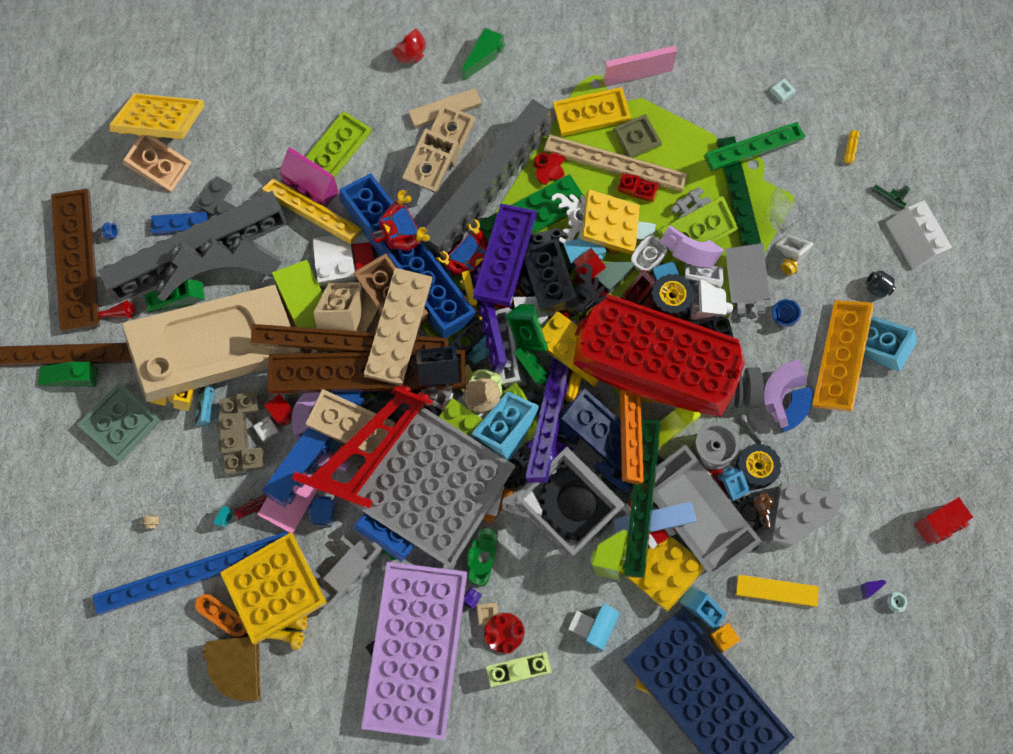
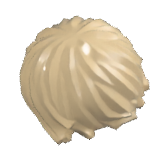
(482, 395)

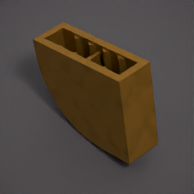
(234, 668)

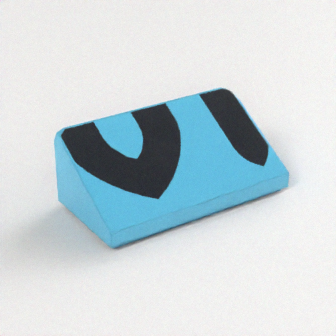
(204, 405)

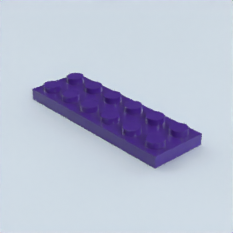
(505, 255)

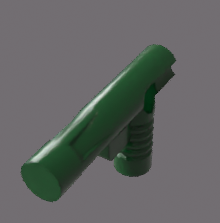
(893, 195)

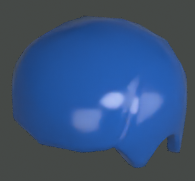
(786, 313)

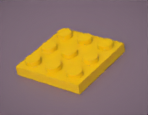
(610, 222)
(669, 573)

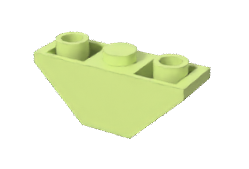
(518, 669)

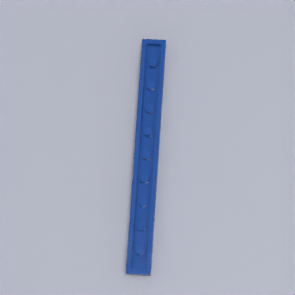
(176, 577)

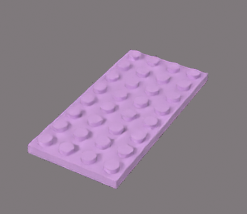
(415, 651)

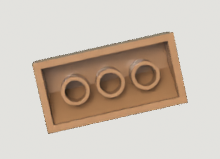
(376, 281)

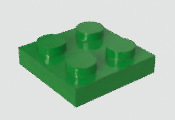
(530, 362)

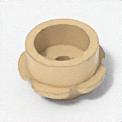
(150, 521)

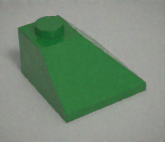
(527, 327)

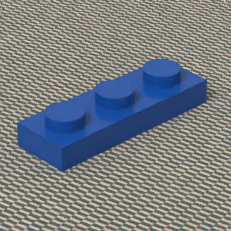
(175, 222)

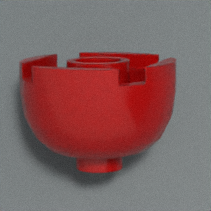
(411, 48)

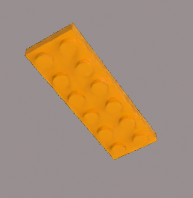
(843, 355)

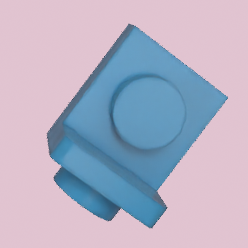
(734, 482)

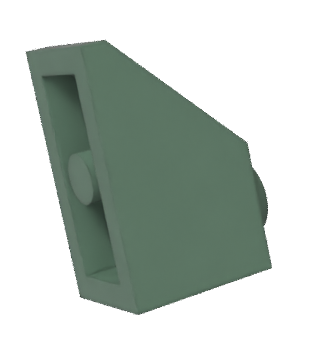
(614, 275)

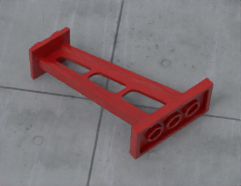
(322, 477)

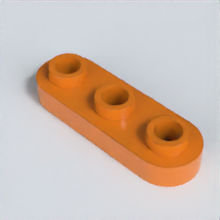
(215, 610)

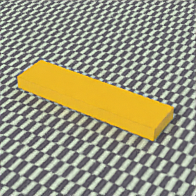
(777, 590)

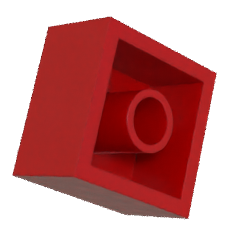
(944, 522)

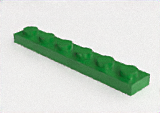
(754, 146)

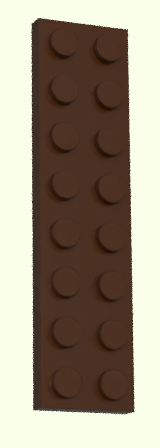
(75, 260)

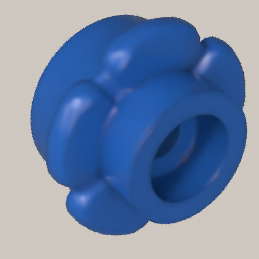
(109, 230)

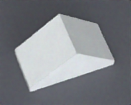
(794, 247)

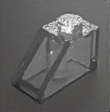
(782, 211)

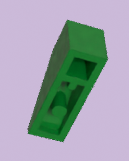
(484, 52)
(184, 295)
(68, 374)

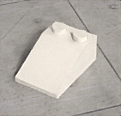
(333, 260)

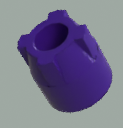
(471, 598)

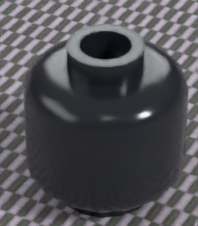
(880, 284)

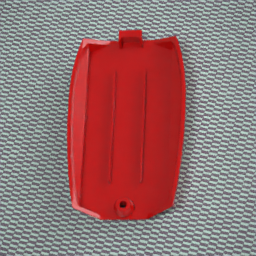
(659, 356)

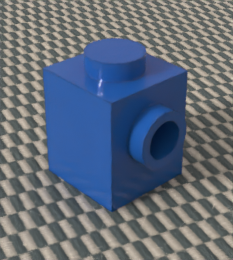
(322, 511)

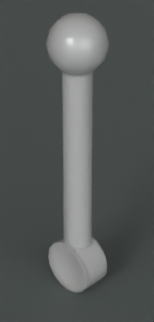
(743, 418)

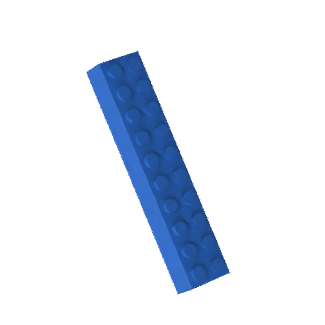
(445, 303)

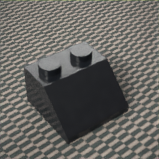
(437, 366)

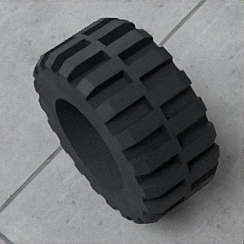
(549, 498)

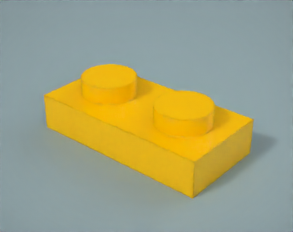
(466, 284)

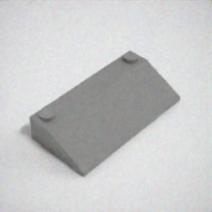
(720, 531)

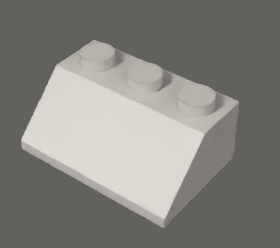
(919, 235)

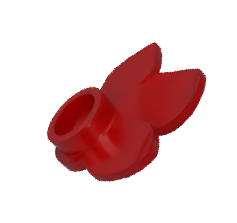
(551, 169)

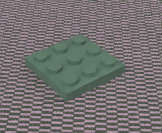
(119, 422)

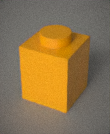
(724, 637)

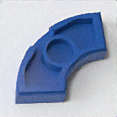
(798, 407)

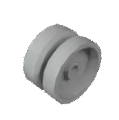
(717, 436)

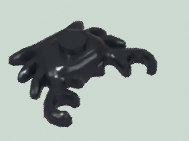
(587, 293)

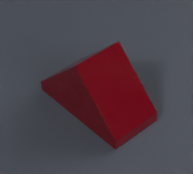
(639, 289)

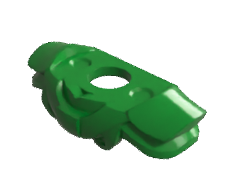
(485, 542)

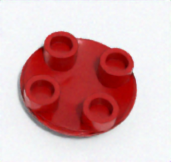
(504, 632)

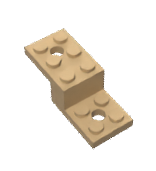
(439, 148)

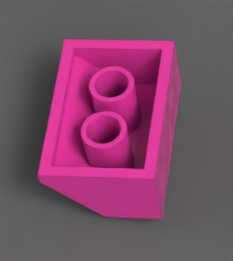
(308, 178)

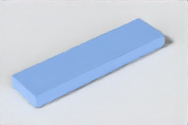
(663, 518)

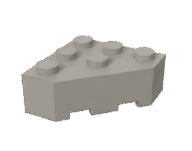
(799, 512)

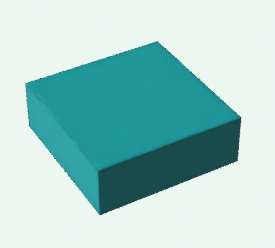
(223, 517)

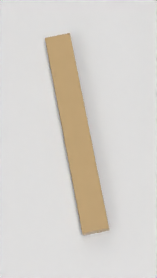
(615, 162)

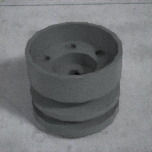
(749, 389)

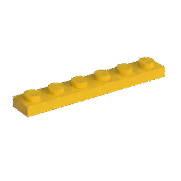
(313, 211)

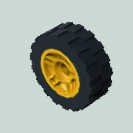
(679, 288)
(764, 457)

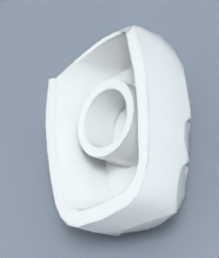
(649, 254)

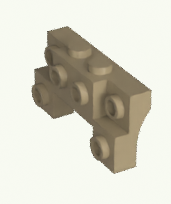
(234, 434)

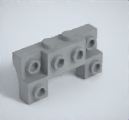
(349, 569)

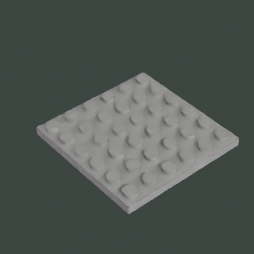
(435, 486)

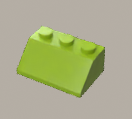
(610, 555)

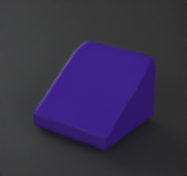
(871, 588)

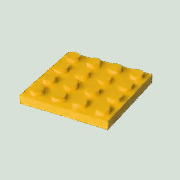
(157, 116)
(273, 588)

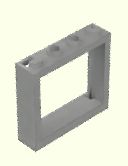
(592, 481)

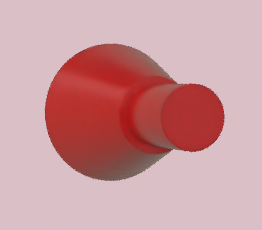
(122, 310)

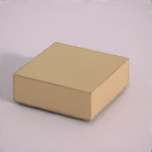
(485, 612)

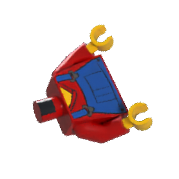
(399, 227)
(467, 254)

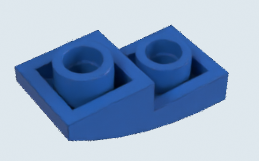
(607, 470)

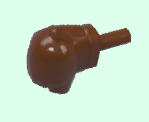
(762, 505)

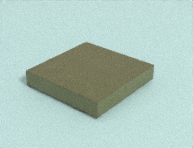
(637, 136)

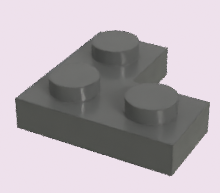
(213, 200)

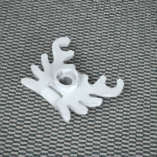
(575, 215)

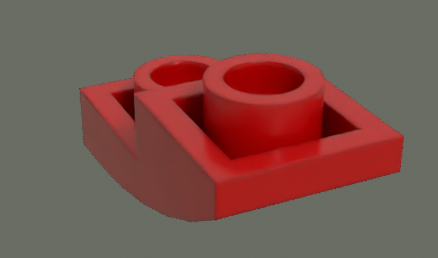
(638, 188)
(362, 254)

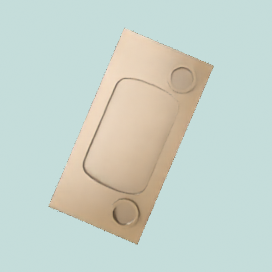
(203, 342)

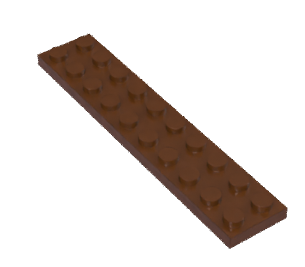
(341, 373)

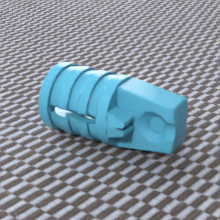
(478, 351)

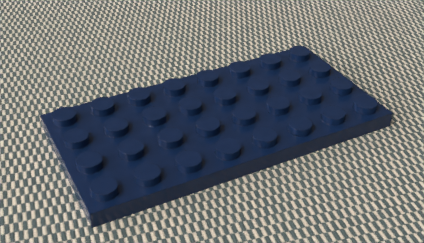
(705, 692)

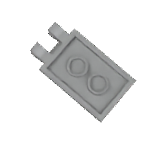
(748, 277)

